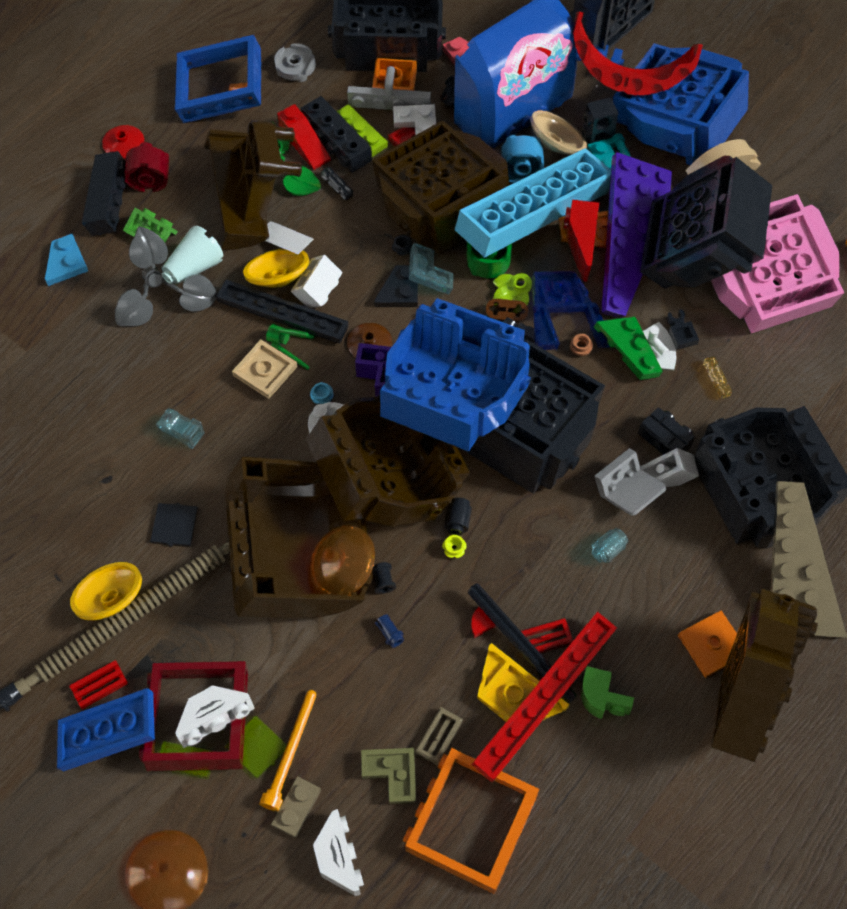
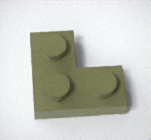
(397, 766)

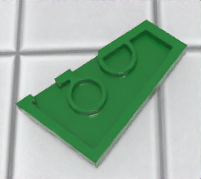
(632, 344)

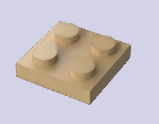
(264, 369)

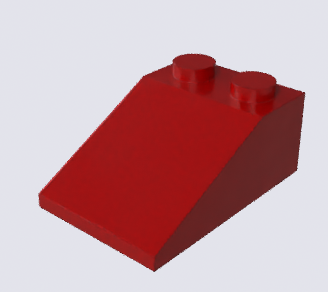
(581, 229)

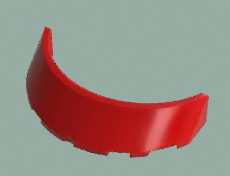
(628, 79)

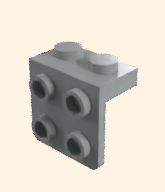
(627, 484)

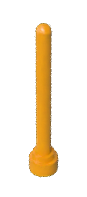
(272, 798)

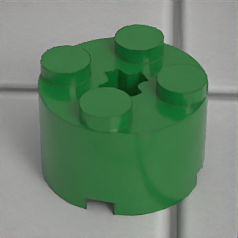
(490, 266)

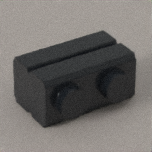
(665, 433)

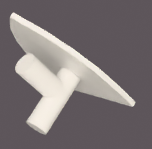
(661, 345)

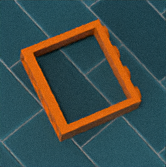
(424, 811)

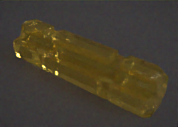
(717, 377)

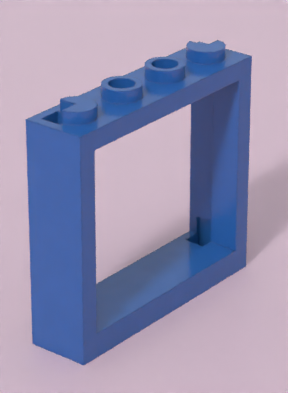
(222, 102)

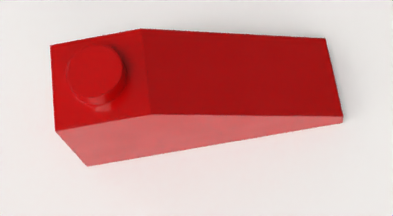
(305, 138)

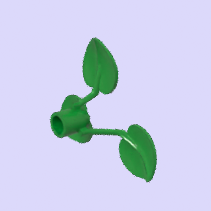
(302, 185)

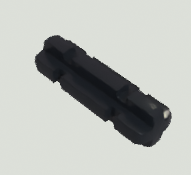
(337, 183)

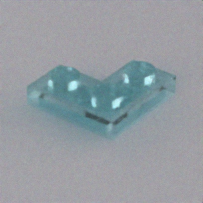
(425, 273)

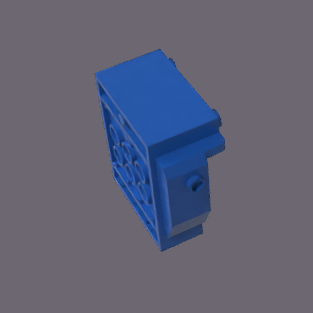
(693, 112)
(454, 374)

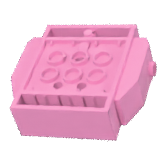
(802, 249)

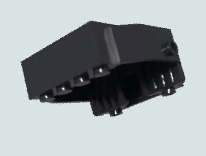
(610, 20)
(386, 30)
(707, 225)
(546, 426)
(751, 449)

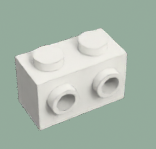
(317, 282)

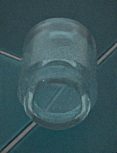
(609, 545)

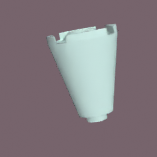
(192, 256)

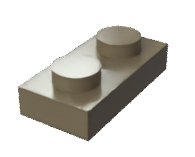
(296, 807)

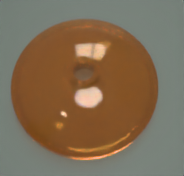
(342, 561)
(182, 880)

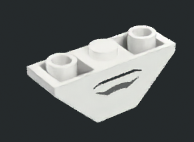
(211, 712)
(336, 855)

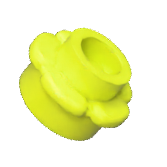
(454, 540)

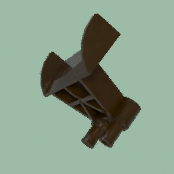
(245, 178)

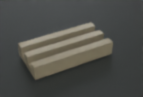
(429, 754)

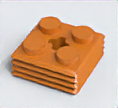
(404, 73)

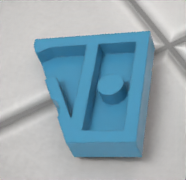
(64, 260)

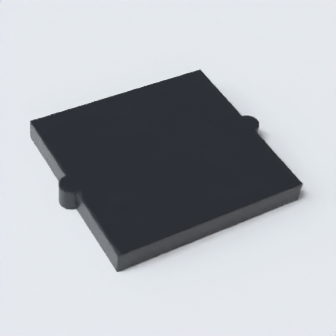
(174, 524)

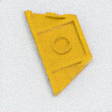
(507, 685)

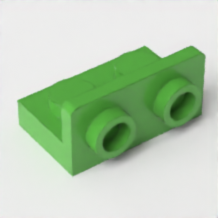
(146, 219)

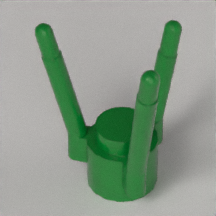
(279, 335)

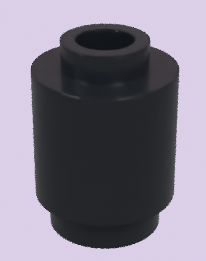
(458, 516)

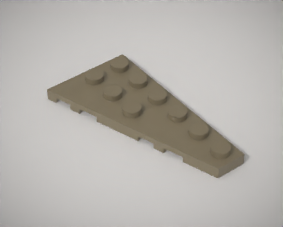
(799, 560)

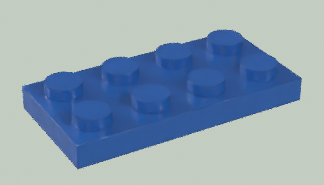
(105, 729)

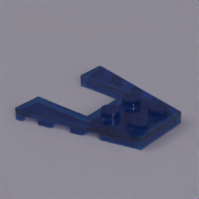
(561, 293)

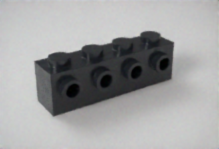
(337, 135)
(104, 194)

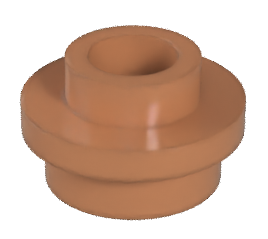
(581, 339)

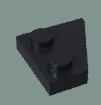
(398, 290)

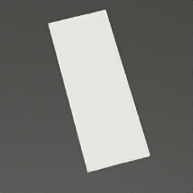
(287, 238)

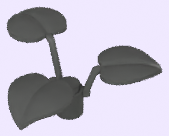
(145, 252)

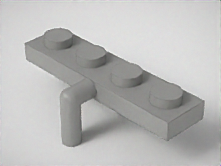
(386, 98)

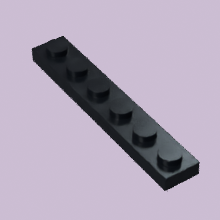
(283, 311)

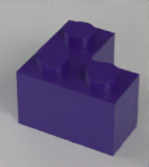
(372, 363)

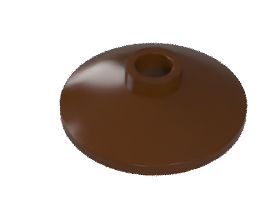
(368, 330)

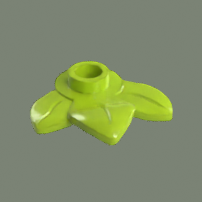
(509, 290)

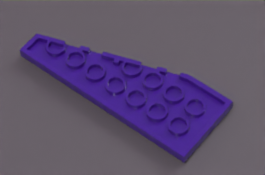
(632, 190)

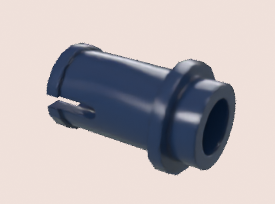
(389, 630)

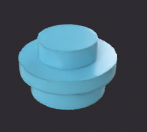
(321, 393)

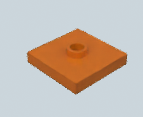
(709, 642)

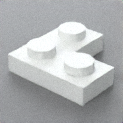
(415, 116)

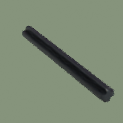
(514, 635)

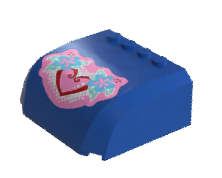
(514, 71)

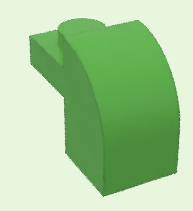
(596, 695)

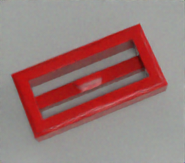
(546, 627)
(98, 684)

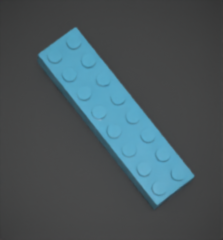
(532, 202)

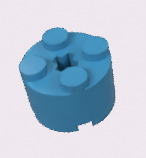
(523, 156)

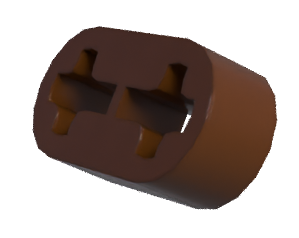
(507, 304)

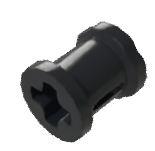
(383, 578)

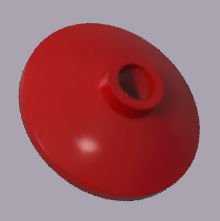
(122, 139)

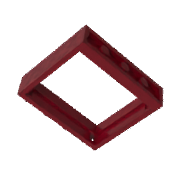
(197, 760)

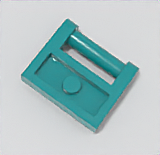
(604, 151)

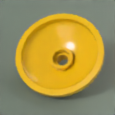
(276, 268)
(106, 591)

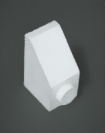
(672, 468)

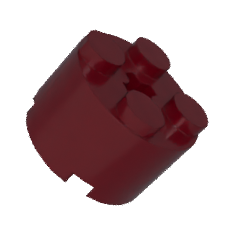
(146, 168)

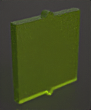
(260, 747)

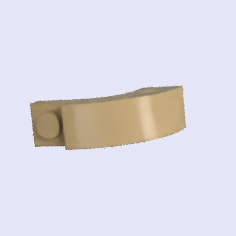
(733, 148)

